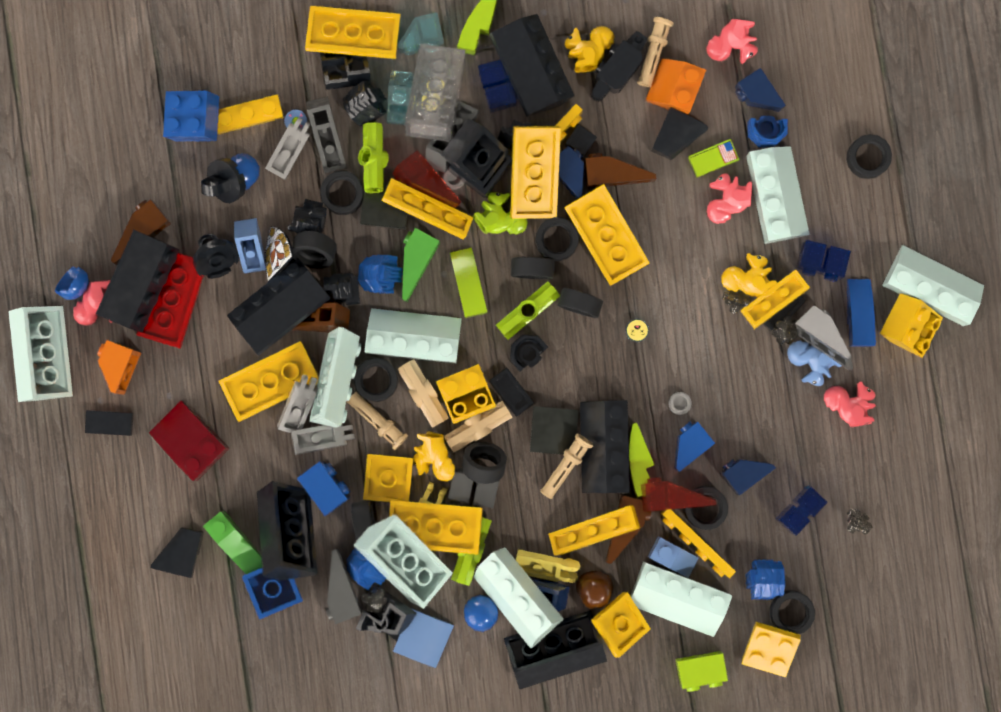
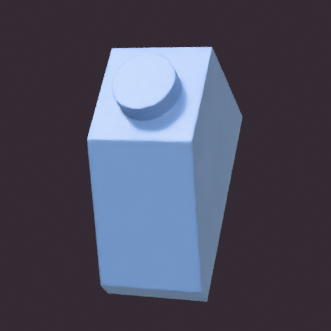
(249, 245)
(673, 557)

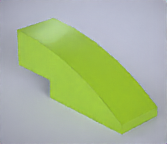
(477, 23)
(468, 282)
(638, 459)

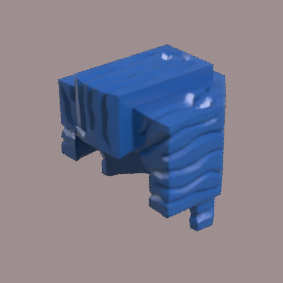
(766, 131)
(379, 274)
(363, 570)
(766, 579)

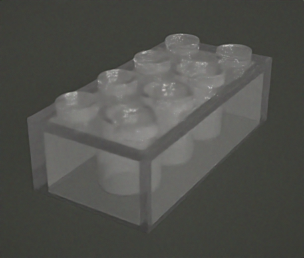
(435, 92)

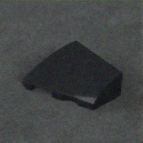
(343, 70)

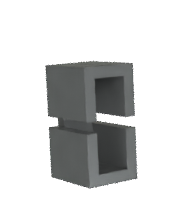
(462, 486)

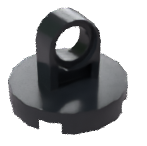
(223, 181)
(214, 256)

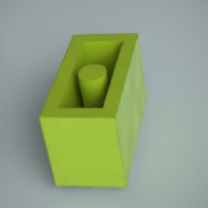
(701, 670)

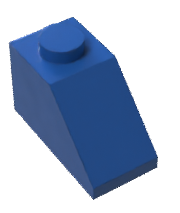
(691, 444)

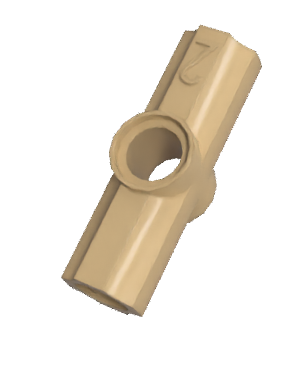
(423, 393)
(477, 427)

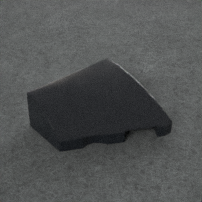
(677, 133)
(180, 553)
(392, 619)

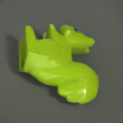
(495, 219)

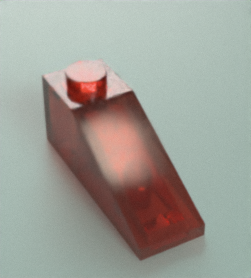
(421, 176)
(669, 496)

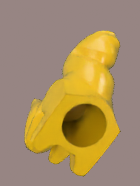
(589, 52)
(753, 281)
(435, 453)

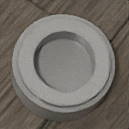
(452, 181)
(679, 403)

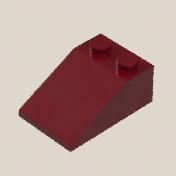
(188, 441)

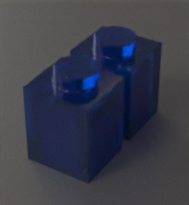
(501, 96)
(834, 263)
(795, 518)

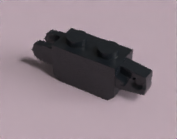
(620, 67)

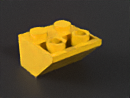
(911, 325)
(466, 394)

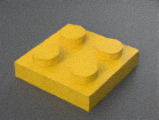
(387, 478)
(620, 624)
(770, 649)

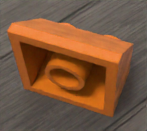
(675, 85)
(117, 365)

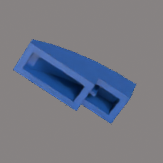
(860, 313)

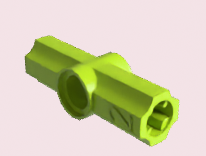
(373, 157)
(538, 300)
(466, 562)

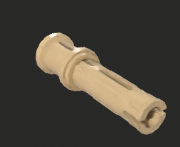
(657, 42)
(385, 427)
(571, 458)

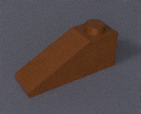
(613, 172)
(147, 220)
(326, 319)
(619, 542)

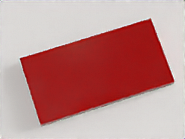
(175, 304)

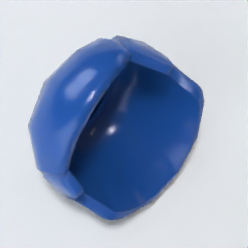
(247, 166)
(73, 284)
(480, 613)

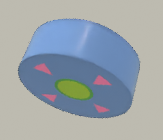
(292, 117)

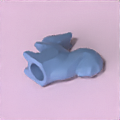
(801, 353)

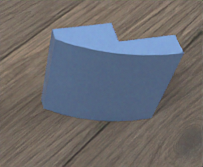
(424, 639)

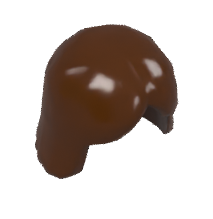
(594, 589)

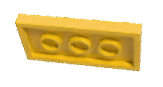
(352, 32)
(535, 171)
(607, 234)
(267, 381)
(442, 526)

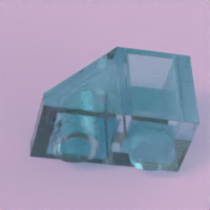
(423, 30)
(398, 96)

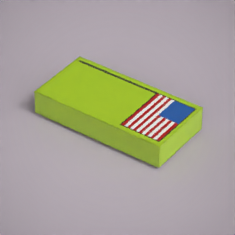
(713, 158)

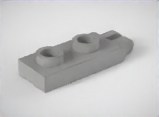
(288, 149)
(298, 405)
(320, 438)

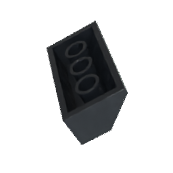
(532, 65)
(137, 281)
(278, 306)
(607, 462)
(286, 532)
(564, 650)

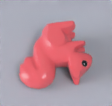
(734, 36)
(734, 200)
(85, 311)
(852, 409)

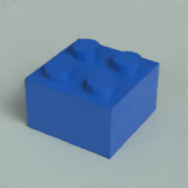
(191, 116)
(324, 487)
(271, 594)

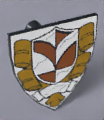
(277, 252)

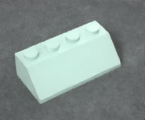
(777, 194)
(935, 285)
(413, 335)
(40, 353)
(335, 378)
(403, 560)
(517, 596)
(680, 599)

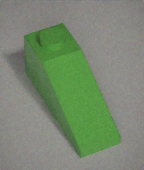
(417, 255)
(234, 542)

